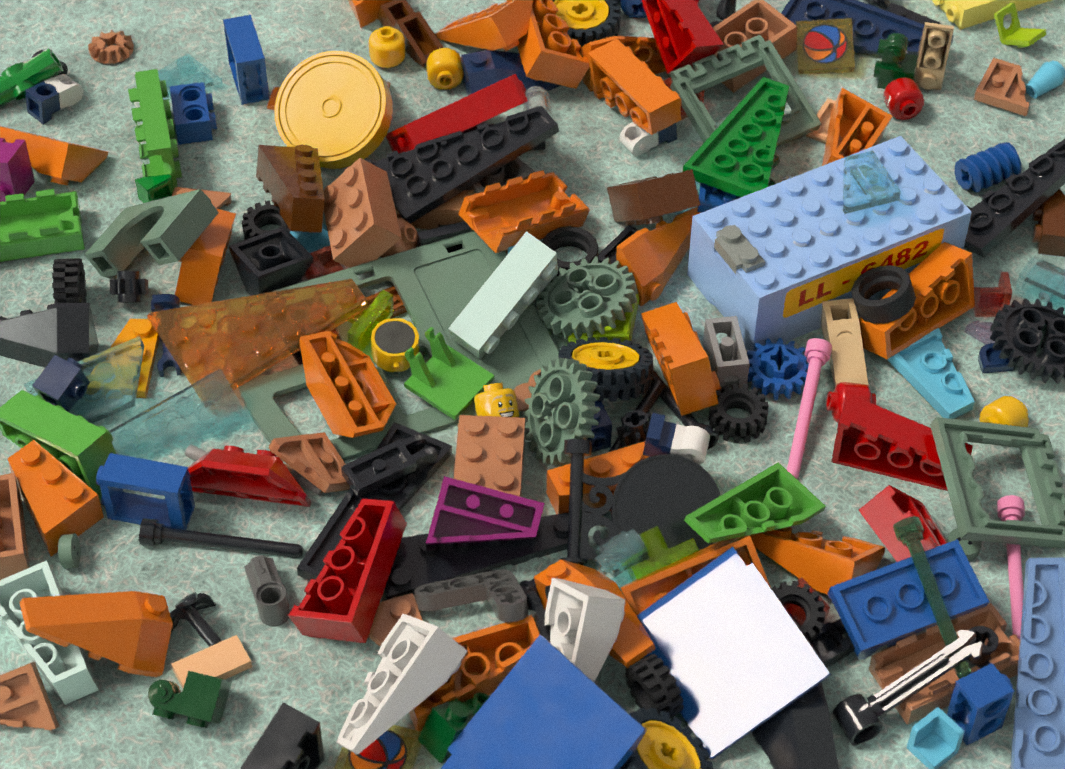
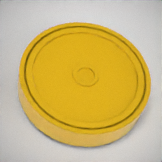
(335, 106)

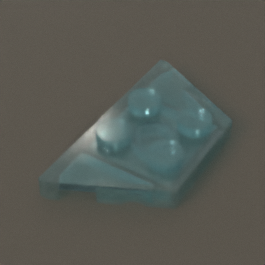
(112, 381)

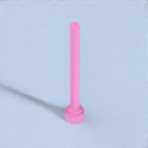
(817, 354)
(1013, 508)

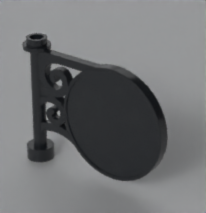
(648, 495)

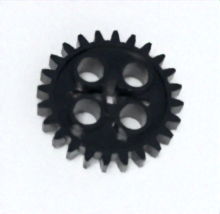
(1019, 332)

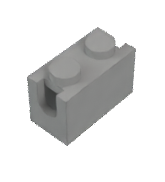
(730, 356)

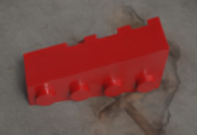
(887, 444)
(354, 576)

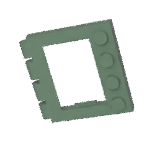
(732, 63)
(967, 494)

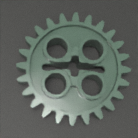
(587, 298)
(560, 409)

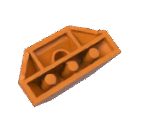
(345, 385)

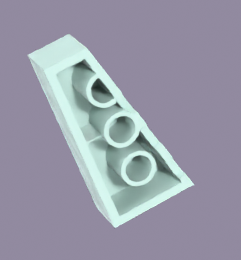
(505, 296)
(61, 666)

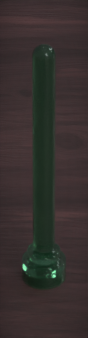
(910, 533)

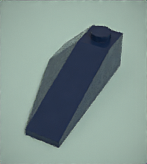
(489, 67)

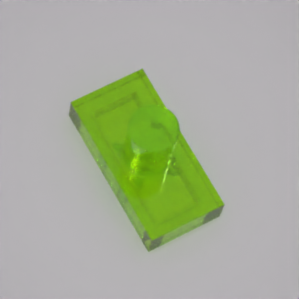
(380, 309)
(659, 553)

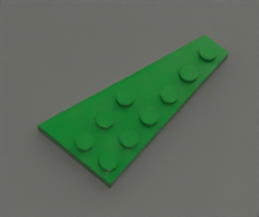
(744, 145)

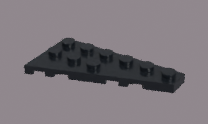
(454, 162)

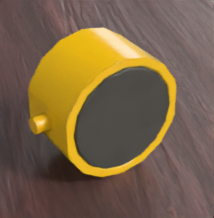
(390, 342)

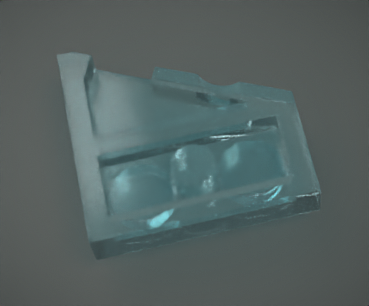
(866, 183)

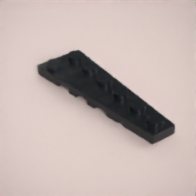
(1014, 202)
(398, 491)
(425, 564)

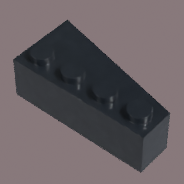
(288, 743)

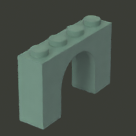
(161, 226)

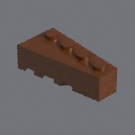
(294, 183)

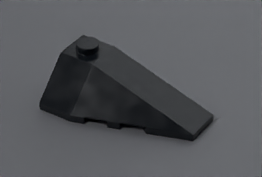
(59, 331)
(800, 734)

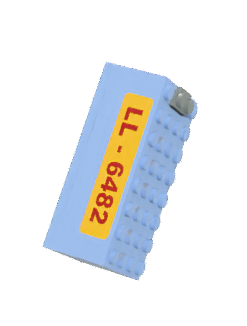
(793, 246)

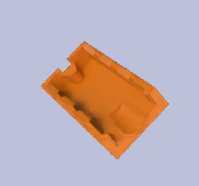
(529, 205)

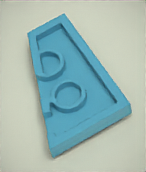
(932, 373)

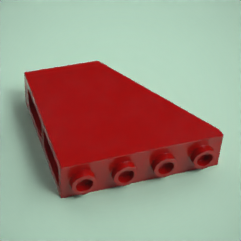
(460, 114)

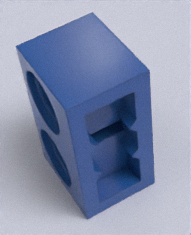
(192, 114)
(980, 702)

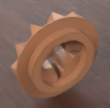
(114, 53)

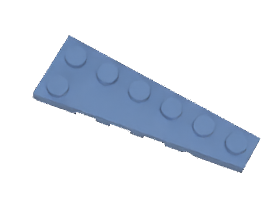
(1040, 686)

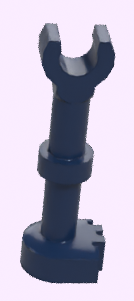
(159, 303)

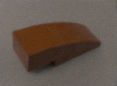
(418, 35)

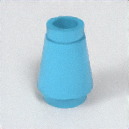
(1047, 77)

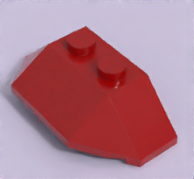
(246, 476)

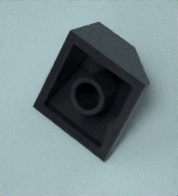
(270, 261)

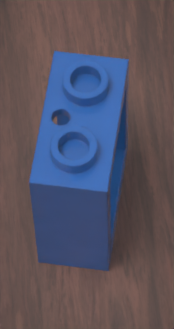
(246, 59)
(148, 477)

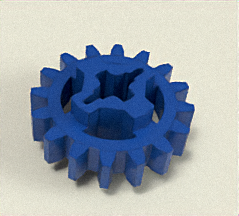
(765, 373)

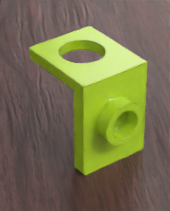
(1015, 34)

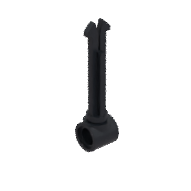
(860, 717)

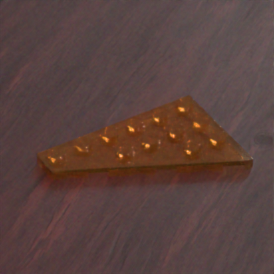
(253, 331)

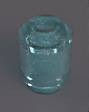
(620, 553)

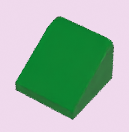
(154, 187)

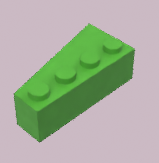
(67, 437)

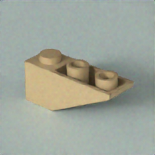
(933, 55)
(842, 329)

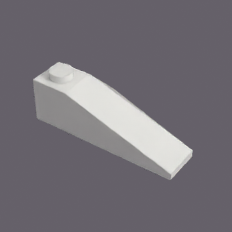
(583, 623)
(413, 666)

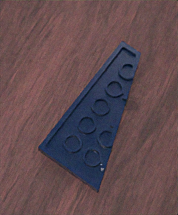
(868, 22)

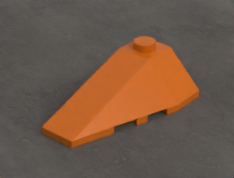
(491, 28)
(57, 158)
(656, 254)
(819, 560)
(119, 626)
(632, 640)

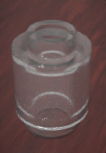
(538, 97)

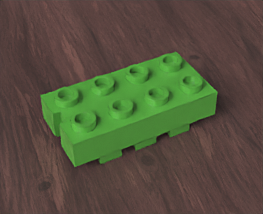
(156, 126)
(40, 225)

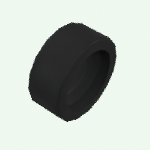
(572, 237)
(886, 309)

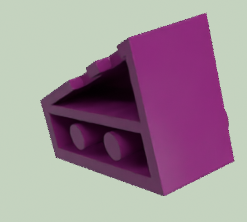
(481, 514)

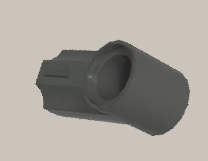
(267, 591)

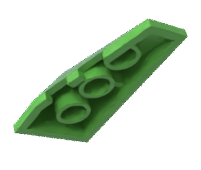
(756, 506)

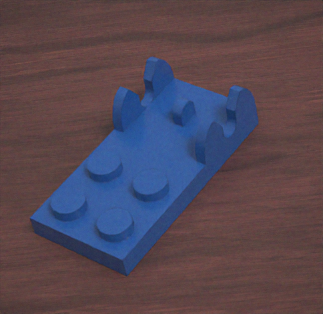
(892, 601)

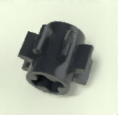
(128, 286)
(634, 427)

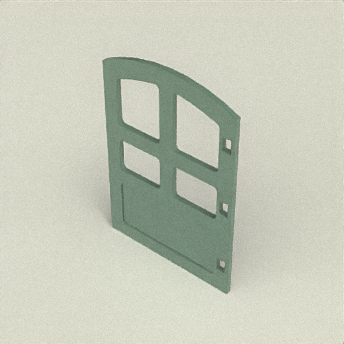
(434, 292)

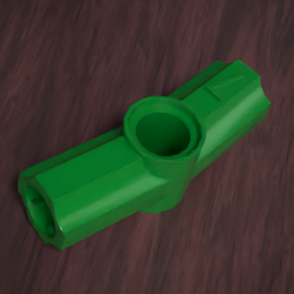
(28, 74)

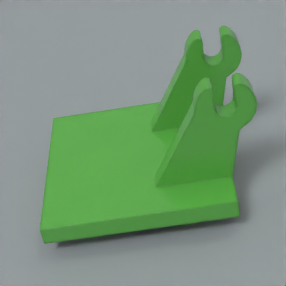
(447, 379)

